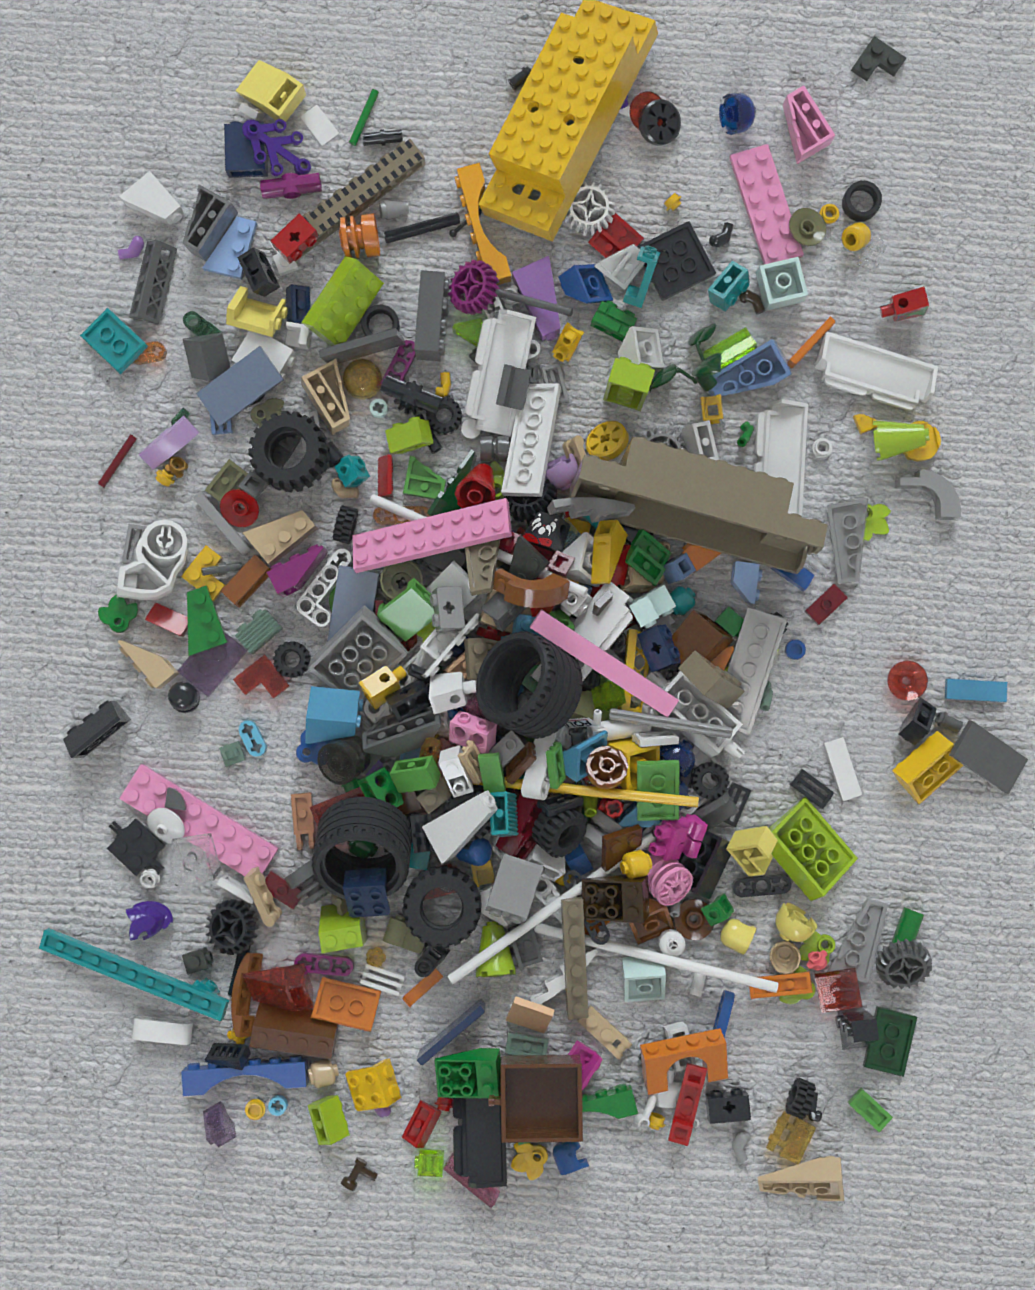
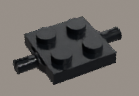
(136, 847)

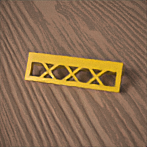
(629, 661)

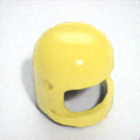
(737, 935)

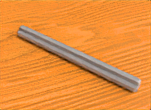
(670, 723)

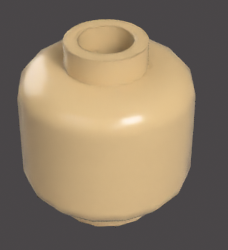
(322, 1073)

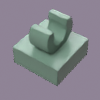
(232, 753)

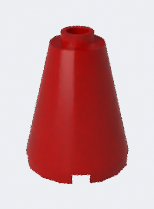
(477, 488)

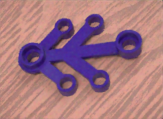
(274, 145)

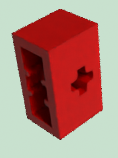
(297, 229)

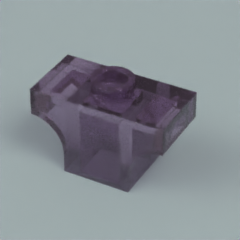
(218, 1125)

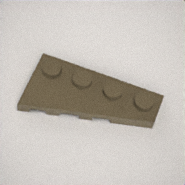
(482, 566)

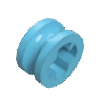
(283, 1101)

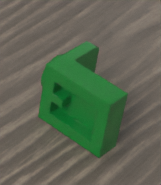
(718, 910)

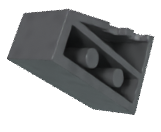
(208, 223)

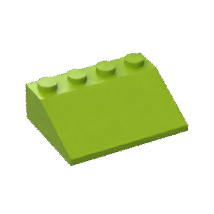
(810, 850)

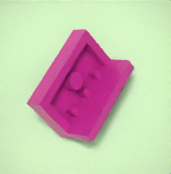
(590, 1061)

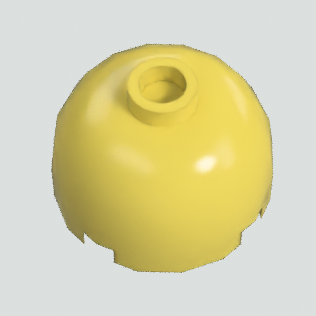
(793, 924)

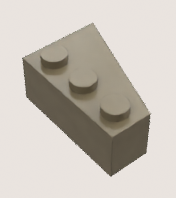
(711, 680)

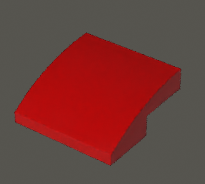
(615, 238)

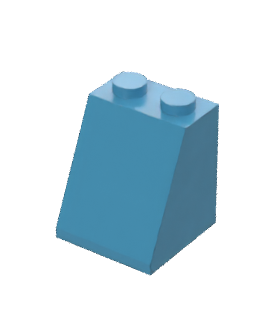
(332, 714)

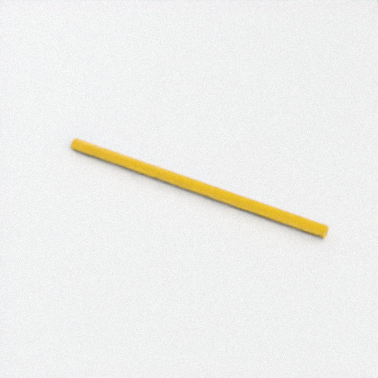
(620, 794)

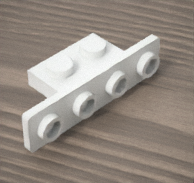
(439, 644)

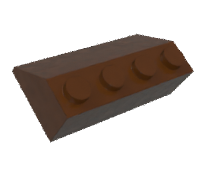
(293, 1032)

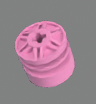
(668, 880)

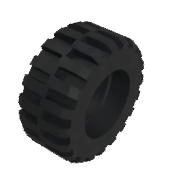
(271, 434)
(437, 934)

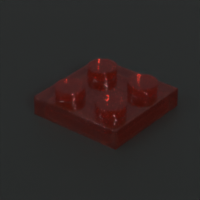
(838, 990)

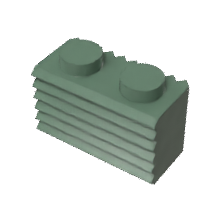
(258, 631)

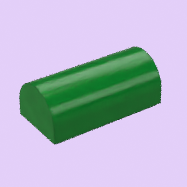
(908, 925)

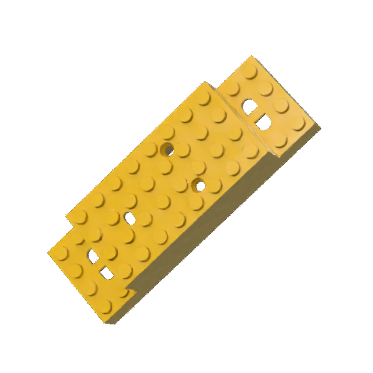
(537, 143)

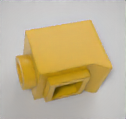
(708, 401)

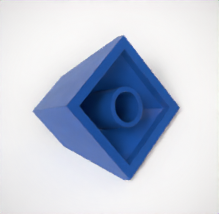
(585, 284)

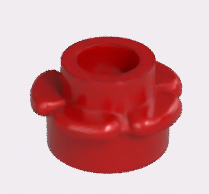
(444, 1103)

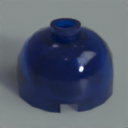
(737, 113)
(682, 753)

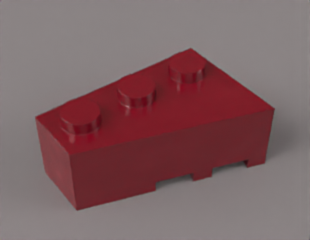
(523, 843)

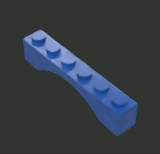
(286, 1072)

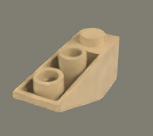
(155, 667)

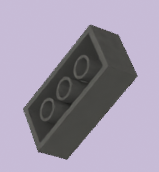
(430, 316)

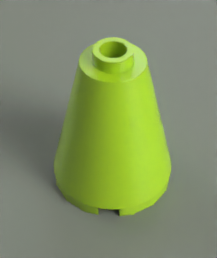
(898, 438)
(501, 962)

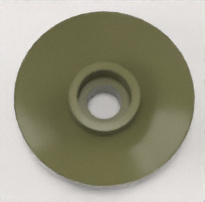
(812, 222)

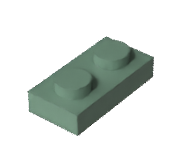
(526, 1044)

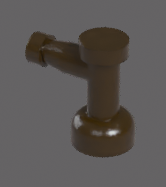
(360, 1168)

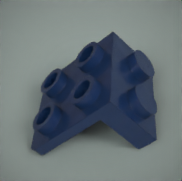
(366, 892)

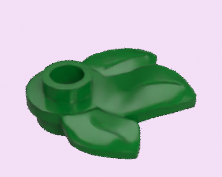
(116, 611)

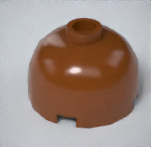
(606, 767)

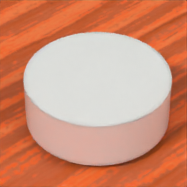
(469, 431)

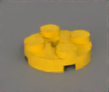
(927, 451)

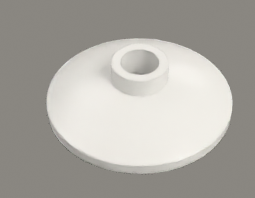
(165, 825)

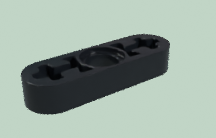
(775, 879)

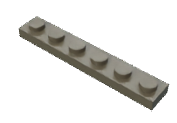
(574, 958)

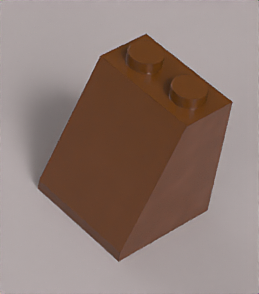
(700, 635)

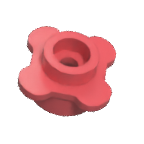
(817, 960)

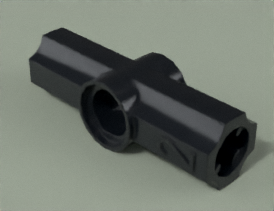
(411, 394)

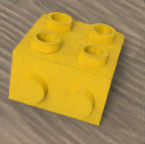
(373, 1086)

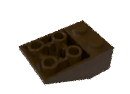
(616, 899)

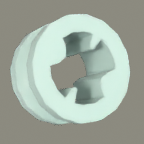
(375, 413)

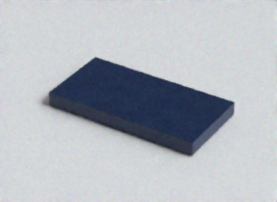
(451, 1032)

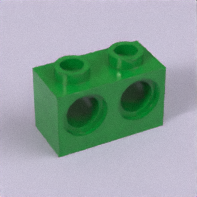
(385, 788)

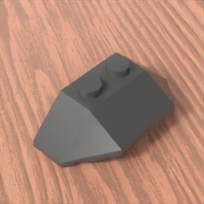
(394, 738)

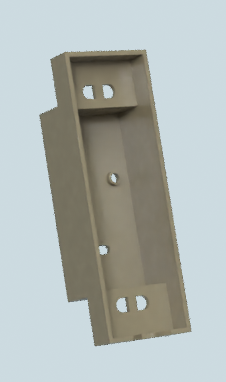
(704, 503)

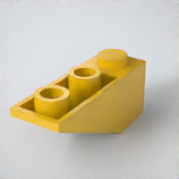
(606, 550)

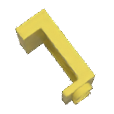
(255, 315)

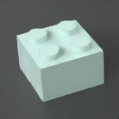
(781, 283)

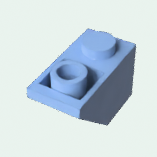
(745, 580)

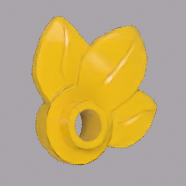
(526, 1160)

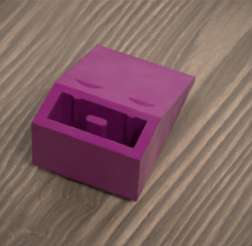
(296, 572)

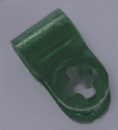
(202, 327)

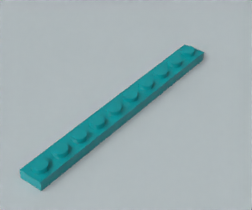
(134, 974)

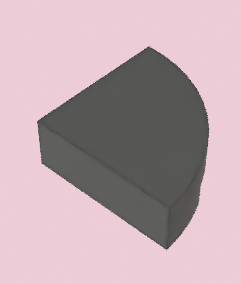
(175, 800)

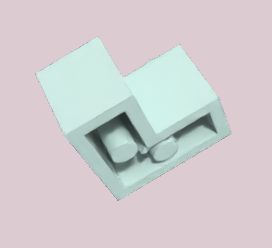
(651, 605)

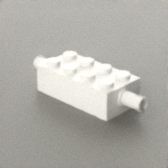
(699, 708)

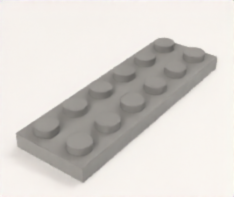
(753, 662)

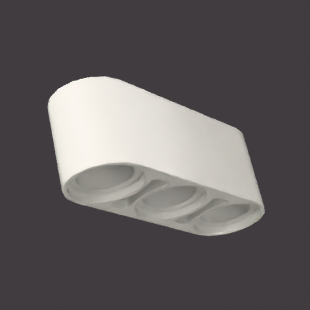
(162, 1030)

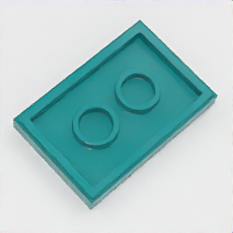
(114, 341)

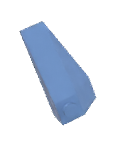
(755, 370)

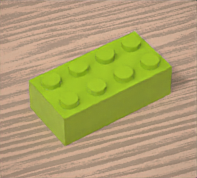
(342, 302)
(628, 383)

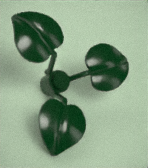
(702, 372)

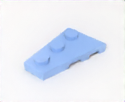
(232, 245)

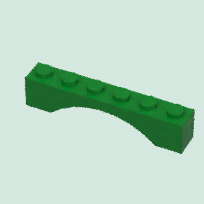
(614, 1102)

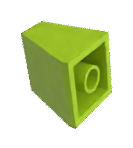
(340, 931)

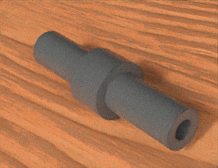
(221, 568)

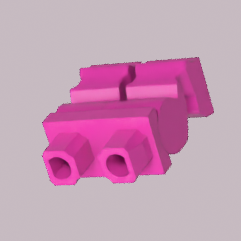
(678, 837)

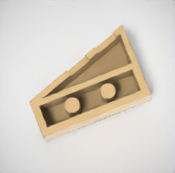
(280, 536)

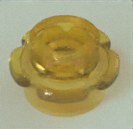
(370, 957)

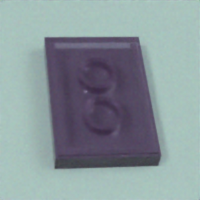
(211, 666)

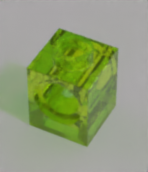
(608, 696)
(429, 1163)

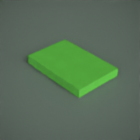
(658, 778)

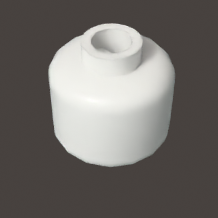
(669, 936)

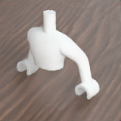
(664, 1099)

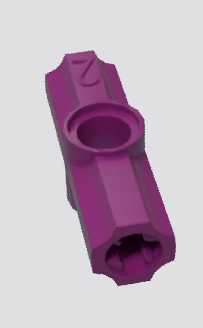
(290, 185)

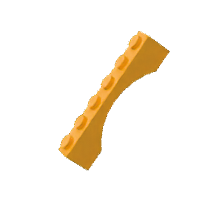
(472, 185)

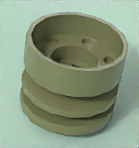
(396, 573)

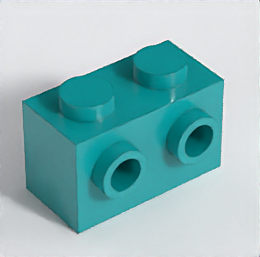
(729, 286)

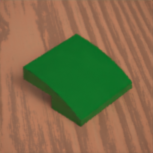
(647, 557)

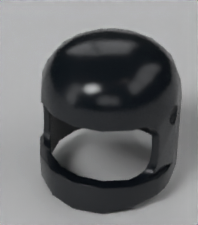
(183, 697)

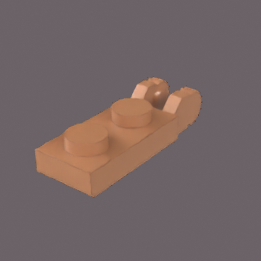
(302, 818)

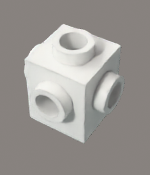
(577, 608)

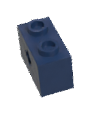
(652, 640)

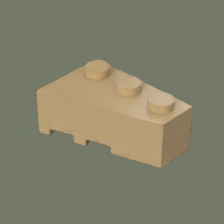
(327, 395)

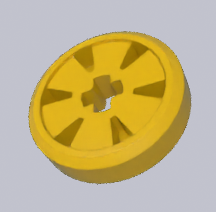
(609, 431)

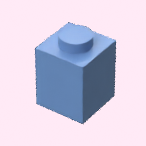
(678, 568)

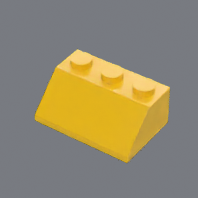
(927, 767)

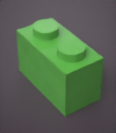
(415, 774)

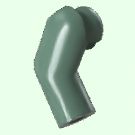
(767, 697)

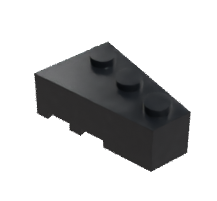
(857, 1028)

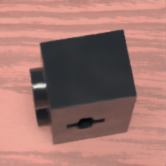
(409, 700)
(738, 1109)

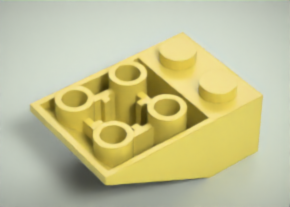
(272, 91)

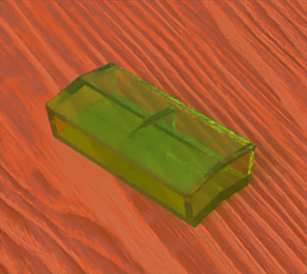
(733, 347)

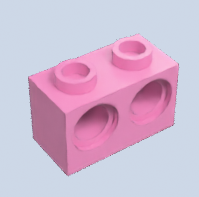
(472, 728)

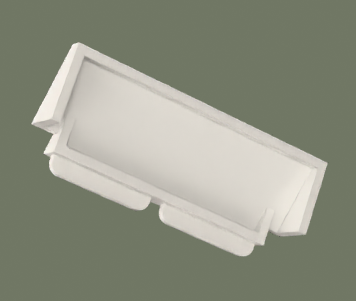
(500, 343)
(875, 372)
(782, 445)
(601, 629)

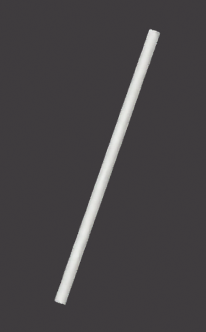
(502, 555)
(533, 921)
(668, 960)

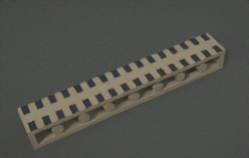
(365, 190)

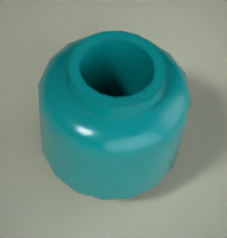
(683, 600)

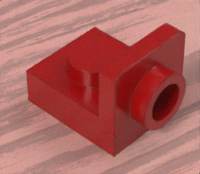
(491, 633)

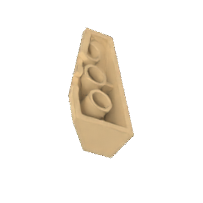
(815, 1177)

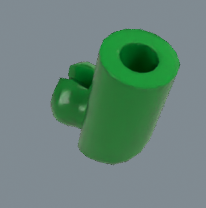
(747, 433)

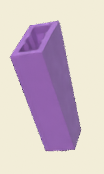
(537, 282)

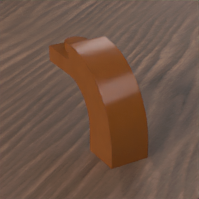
(531, 593)

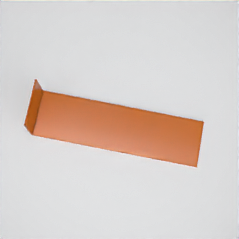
(422, 987)

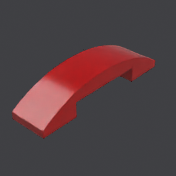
(687, 1104)

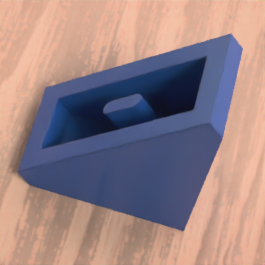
(578, 861)

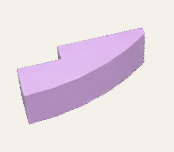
(169, 442)

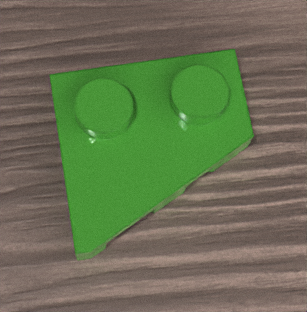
(422, 481)

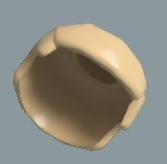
(785, 957)

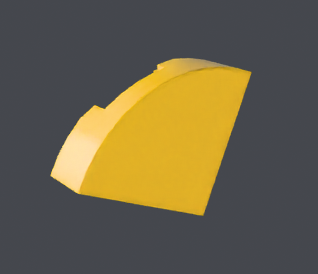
(864, 423)

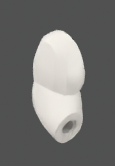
(156, 562)

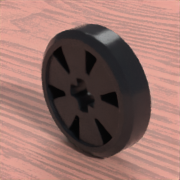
(648, 121)

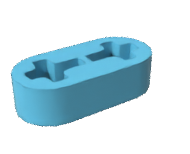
(248, 740)

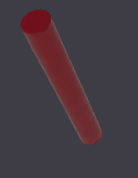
(117, 461)

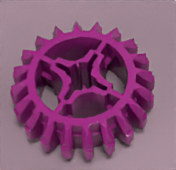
(477, 293)

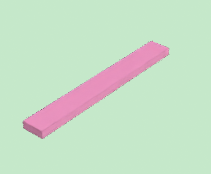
(604, 663)

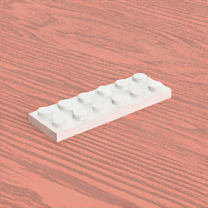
(531, 442)

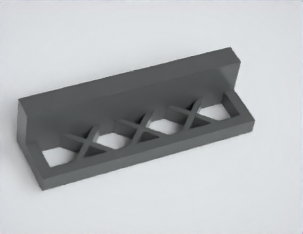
(146, 279)

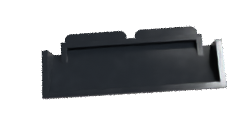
(478, 1143)

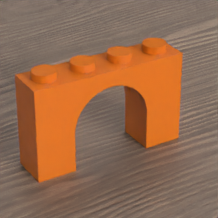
(661, 1055)

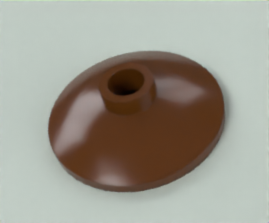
(692, 930)

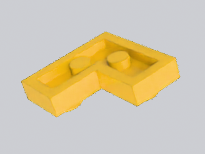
(193, 574)

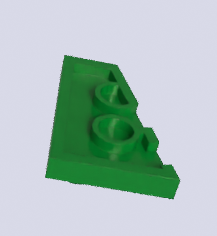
(203, 622)

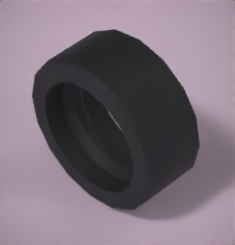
(872, 190)
(379, 309)

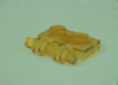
(796, 1141)

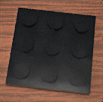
(680, 261)

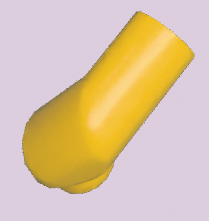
(445, 385)

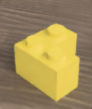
(753, 849)

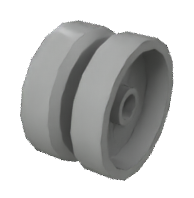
(606, 826)

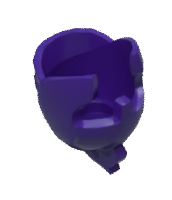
(148, 917)

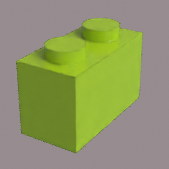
(409, 436)
(328, 1120)

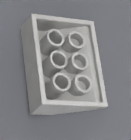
(357, 652)

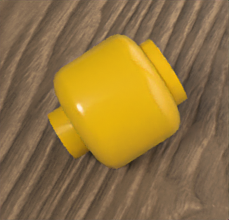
(856, 236)
(636, 864)

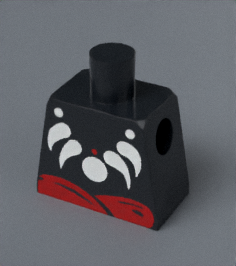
(548, 531)

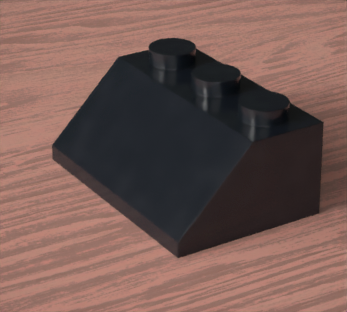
(95, 729)
(708, 865)

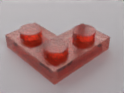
(262, 672)

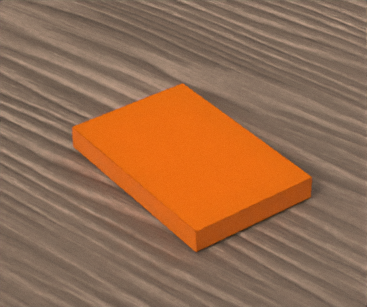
(346, 1004)

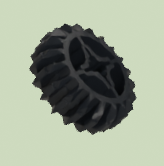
(528, 506)
(241, 931)

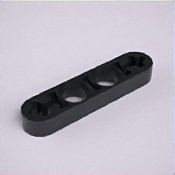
(592, 933)

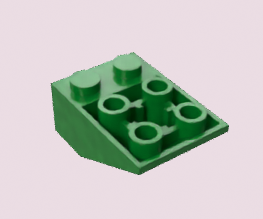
(469, 1074)

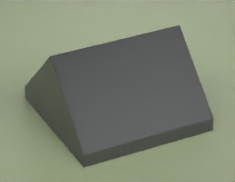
(206, 356)

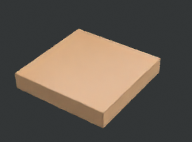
(530, 1014)

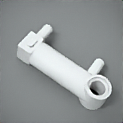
(619, 729)

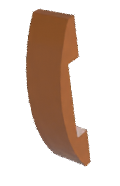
(241, 996)

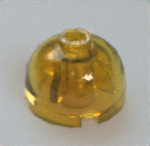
(362, 379)

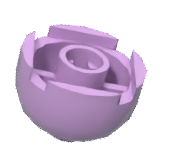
(562, 471)

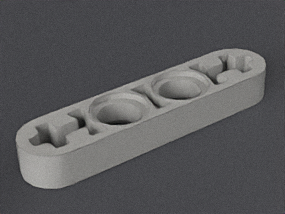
(222, 524)

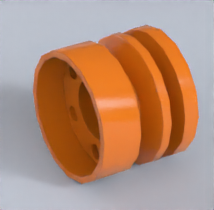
(360, 236)

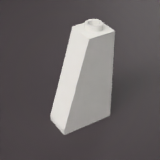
(455, 828)

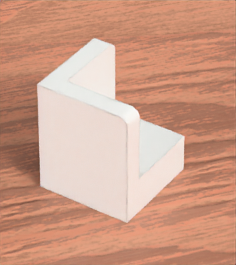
(298, 335)

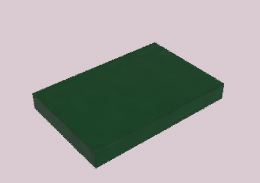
(894, 1042)

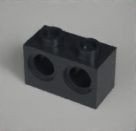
(258, 272)

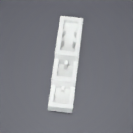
(557, 982)

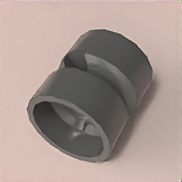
(494, 448)

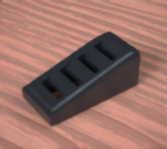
(242, 1051)

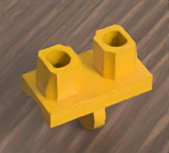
(567, 343)

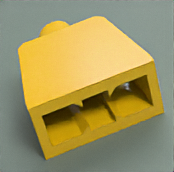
(381, 684)

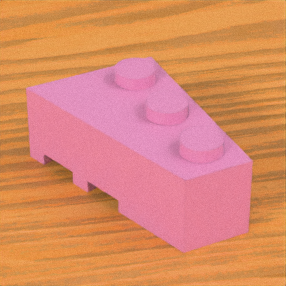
(806, 124)

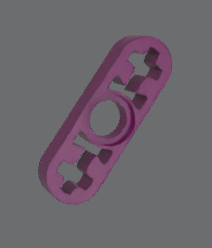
(410, 356)
(338, 970)

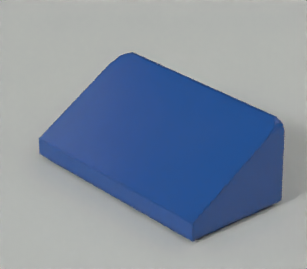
(799, 580)

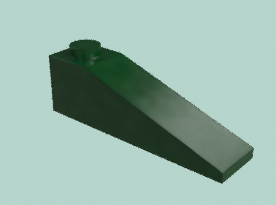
(447, 501)

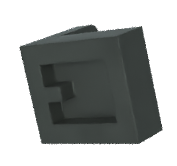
(197, 960)

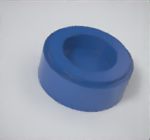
(795, 649)

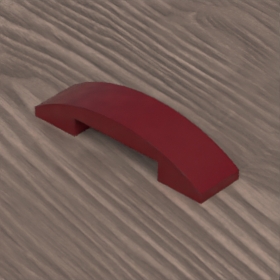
(559, 562)

